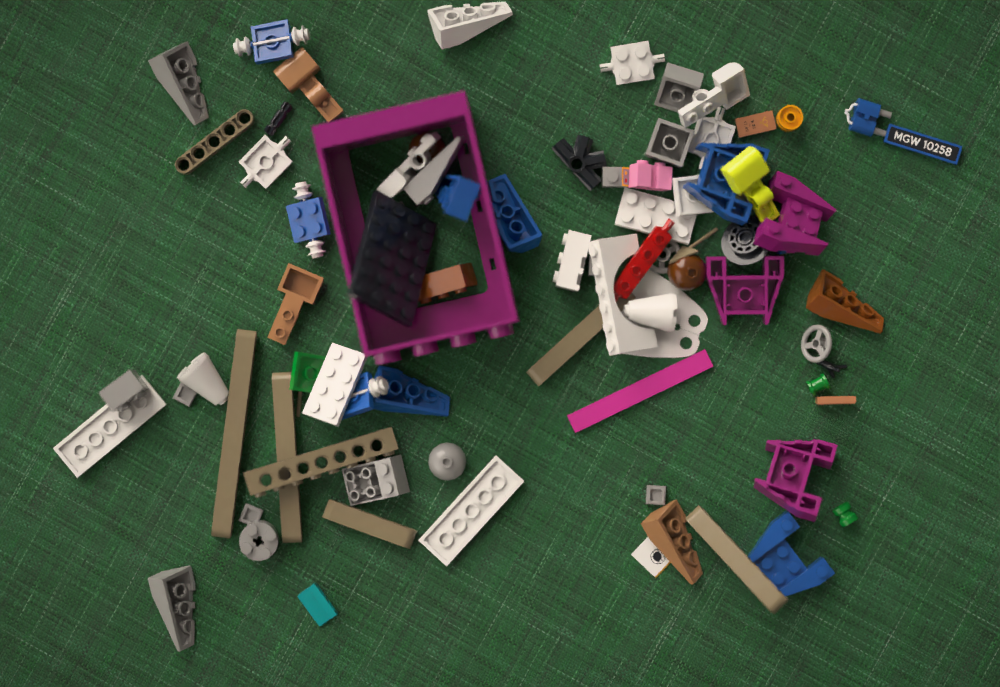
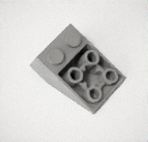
(376, 480)

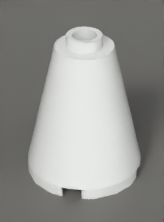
(653, 311)
(204, 379)

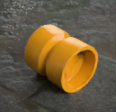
(789, 118)

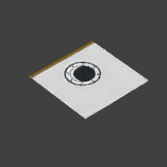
(651, 557)

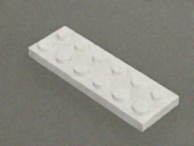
(106, 431)
(471, 510)

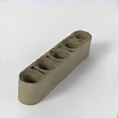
(210, 151)
(369, 523)

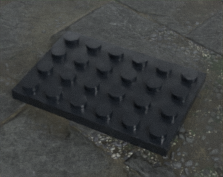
(392, 259)

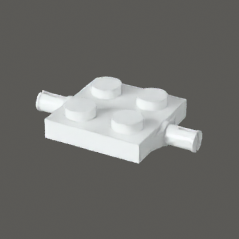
(632, 62)
(711, 131)
(265, 162)

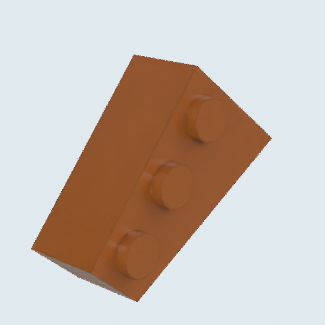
(445, 281)

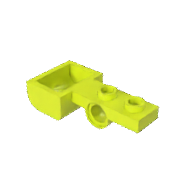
(745, 176)

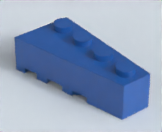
(457, 195)

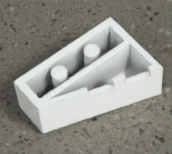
(572, 260)

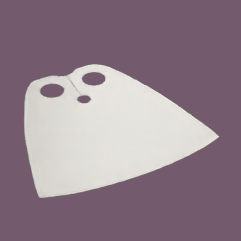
(669, 342)

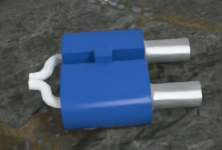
(865, 117)

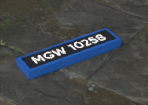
(922, 144)

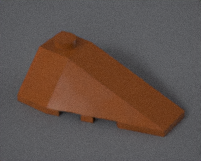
(833, 301)

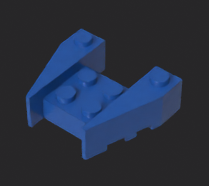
(712, 186)
(781, 563)

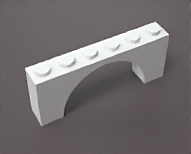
(620, 333)

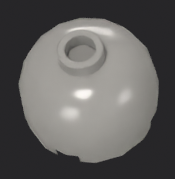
(447, 461)

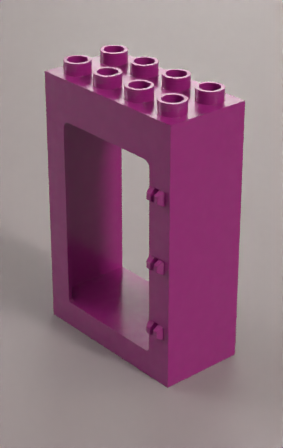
(450, 319)

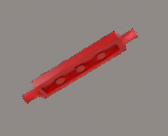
(642, 260)

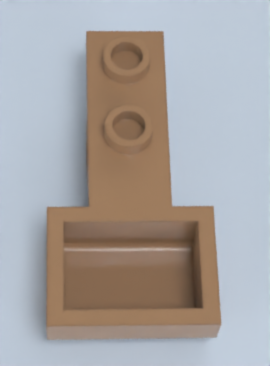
(299, 73)
(299, 287)

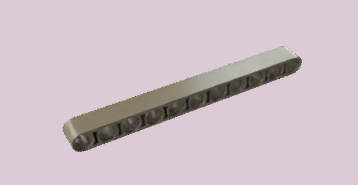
(234, 433)

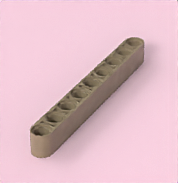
(286, 448)

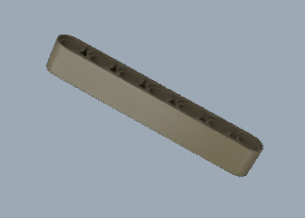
(570, 344)
(736, 559)

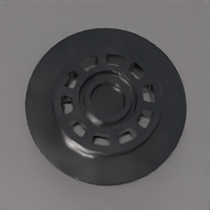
(743, 237)

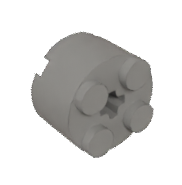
(250, 547)

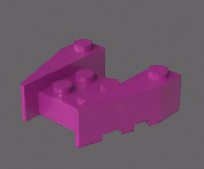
(797, 220)
(744, 292)
(790, 473)

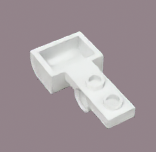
(729, 90)
(402, 175)

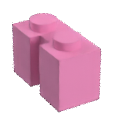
(649, 176)

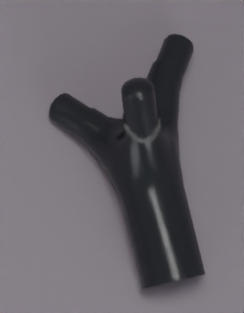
(831, 367)

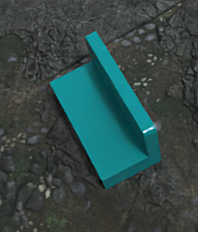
(317, 604)

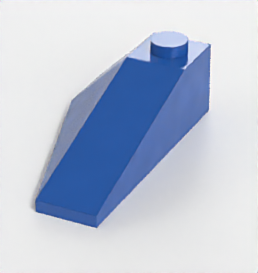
(513, 219)
(409, 395)

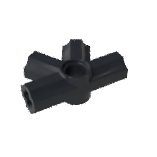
(580, 152)

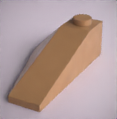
(669, 534)

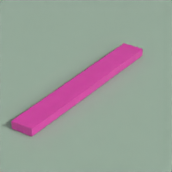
(640, 391)

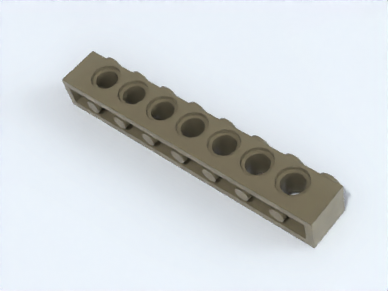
(254, 476)

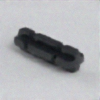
(278, 118)

